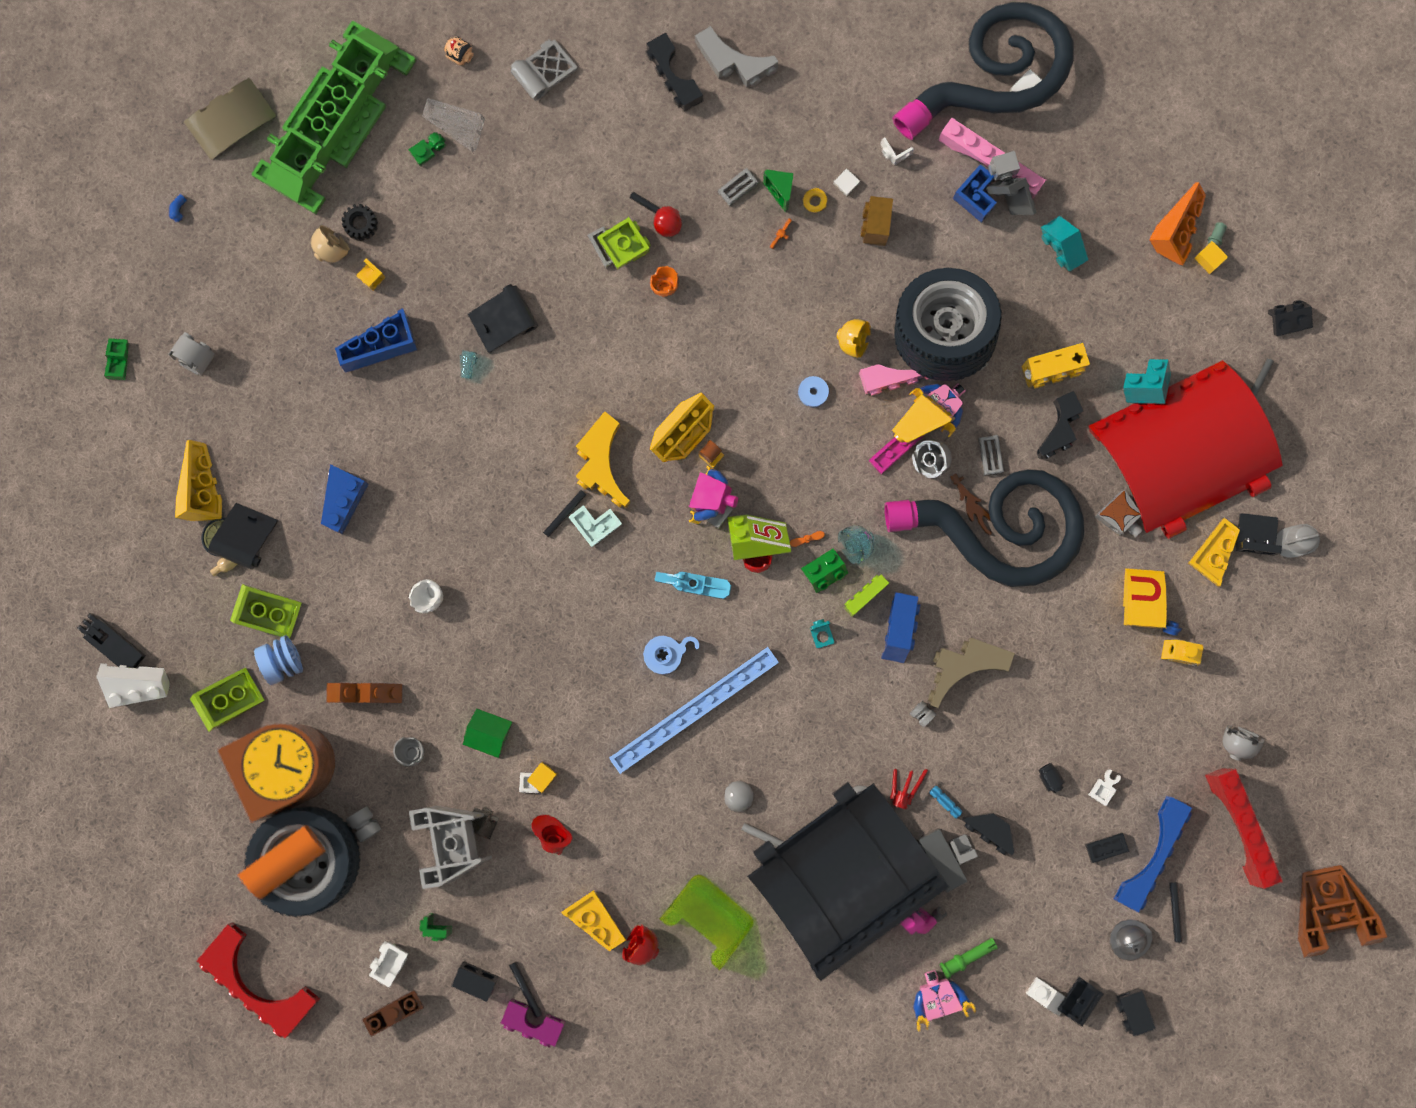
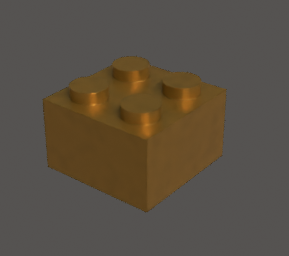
(878, 220)

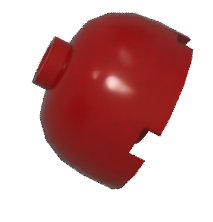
(642, 946)

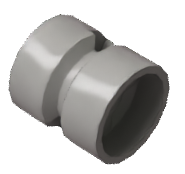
(363, 824)

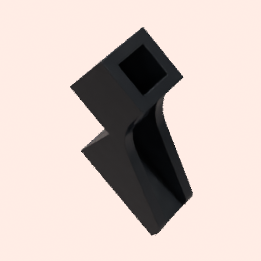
(1062, 436)

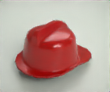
(552, 834)

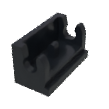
(475, 981)
(1080, 1001)

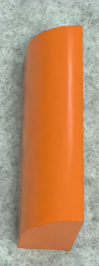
(282, 862)

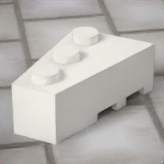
(132, 685)

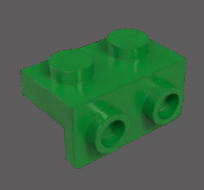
(825, 570)
(437, 932)

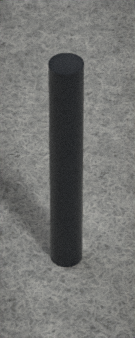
(645, 203)
(564, 513)
(1175, 912)
(526, 990)

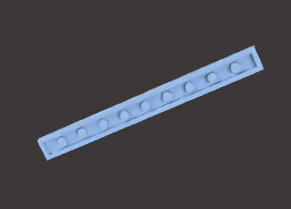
(693, 710)

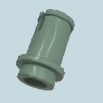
(1217, 234)

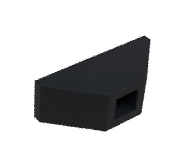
(992, 830)

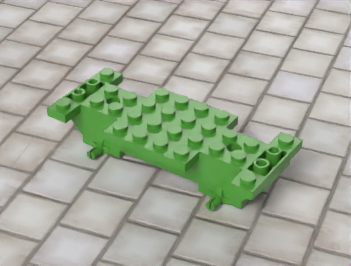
(332, 115)

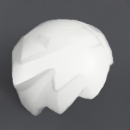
(426, 596)

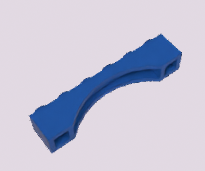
(1171, 817)

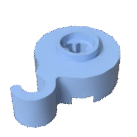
(674, 655)

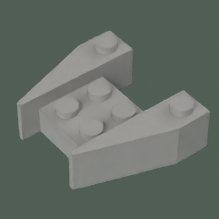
(451, 841)

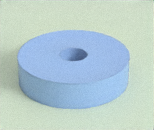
(813, 383)

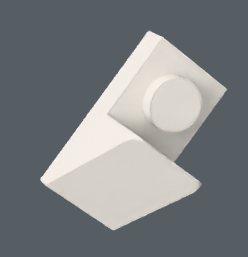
(1045, 995)

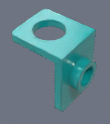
(819, 626)

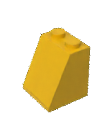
(921, 419)

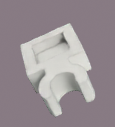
(1103, 790)

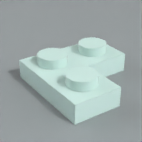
(593, 529)

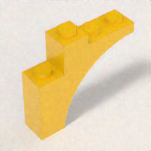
(597, 471)

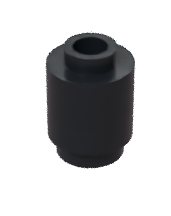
(1051, 778)

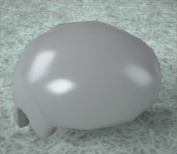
(408, 751)
(738, 796)

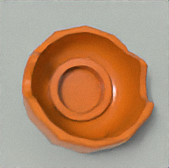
(664, 281)

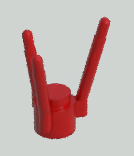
(901, 798)

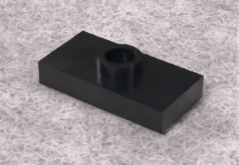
(1106, 847)

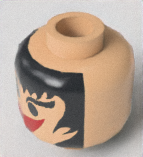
(458, 50)

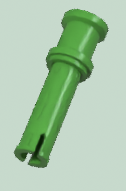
(960, 962)

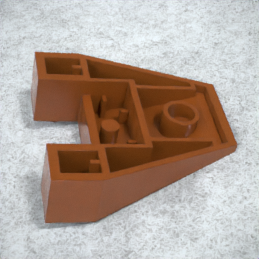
(1333, 904)

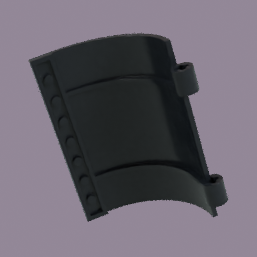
(846, 878)

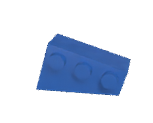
(341, 498)
(901, 627)

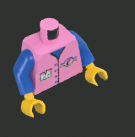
(947, 398)
(939, 999)

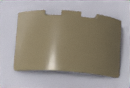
(229, 118)

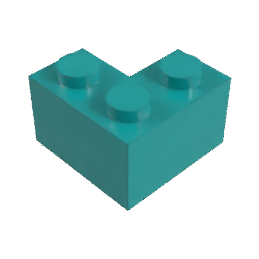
(1066, 242)
(1150, 386)

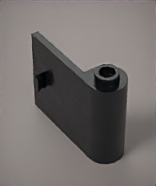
(504, 317)
(242, 536)

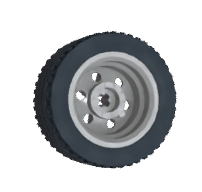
(954, 298)
(330, 884)

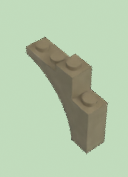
(954, 666)

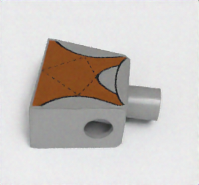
(1120, 515)

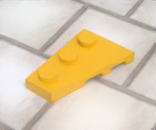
(1214, 553)
(595, 920)

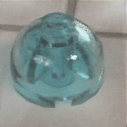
(857, 542)

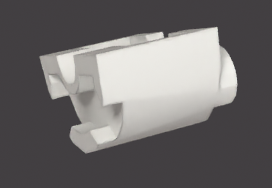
(388, 964)

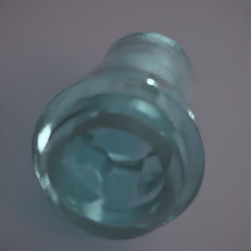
(467, 363)

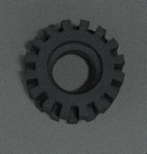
(352, 214)

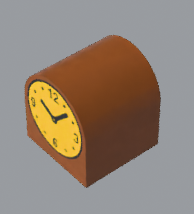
(278, 768)

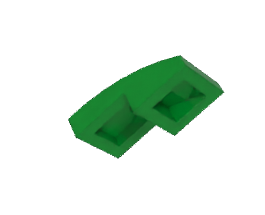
(116, 359)

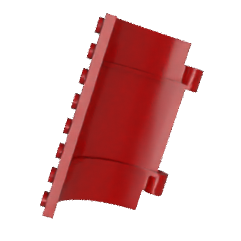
(1193, 448)

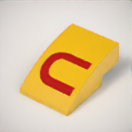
(1144, 598)

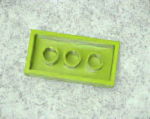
(862, 598)

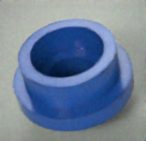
(1172, 628)

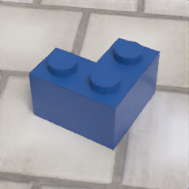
(972, 194)

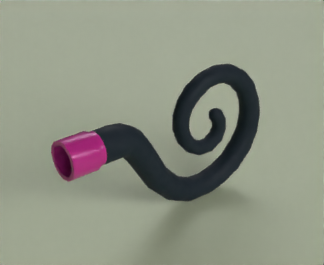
(917, 114)
(908, 514)

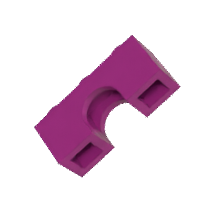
(516, 1019)

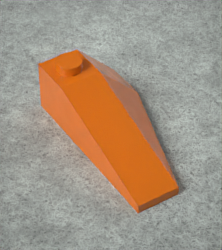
(1175, 229)

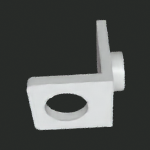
(889, 153)

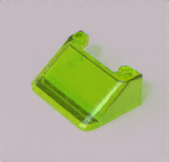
(712, 915)

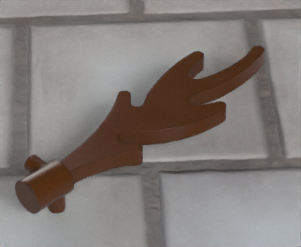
(971, 506)

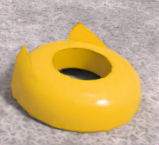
(808, 196)

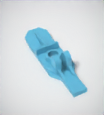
(705, 585)

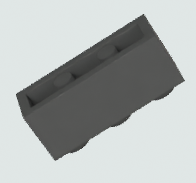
(942, 858)

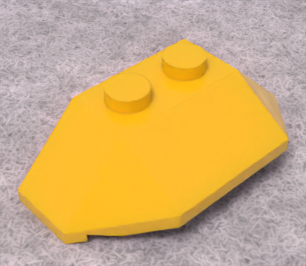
(683, 429)

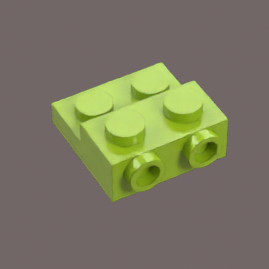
(624, 243)

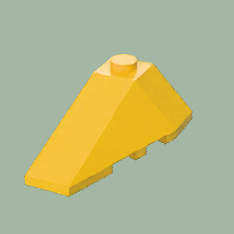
(196, 490)

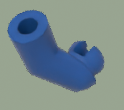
(174, 208)

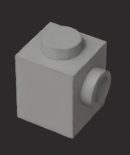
(1004, 166)

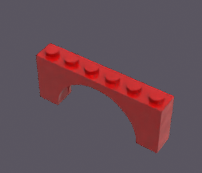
(1260, 865)
(222, 962)

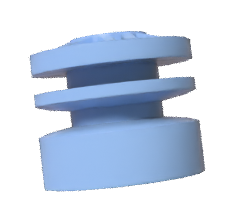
(283, 658)

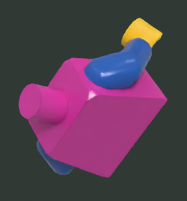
(711, 496)

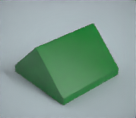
(779, 186)
(487, 733)

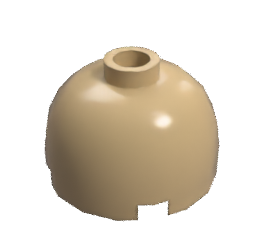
(328, 246)

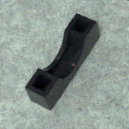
(685, 91)

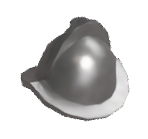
(1130, 939)

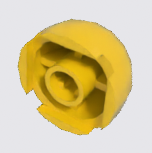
(853, 337)

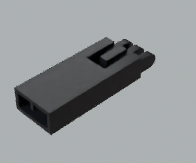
(115, 647)

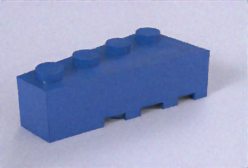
(378, 343)

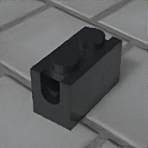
(1135, 1012)

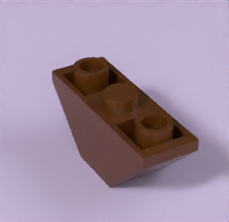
(392, 1013)

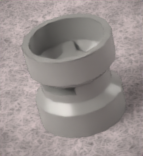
(919, 710)

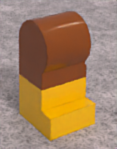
(711, 454)

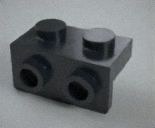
(1291, 317)

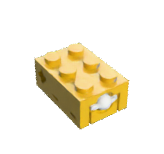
(1055, 366)

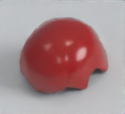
(667, 221)
(758, 564)

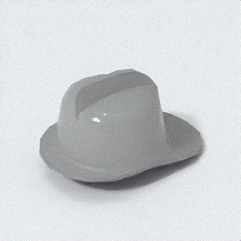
(1298, 540)

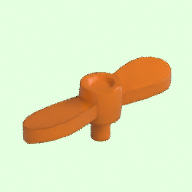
(781, 233)
(807, 539)

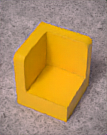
(1211, 257)
(370, 275)
(542, 777)

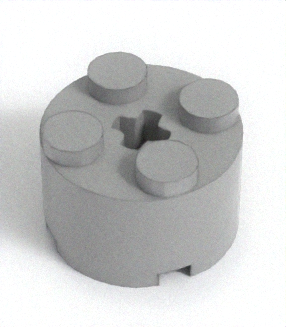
(191, 355)

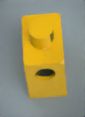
(1183, 652)

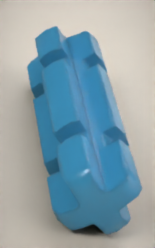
(945, 801)

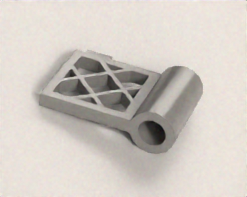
(530, 76)

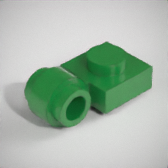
(423, 152)

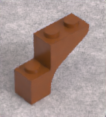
(364, 693)

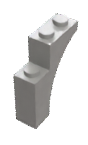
(725, 60)

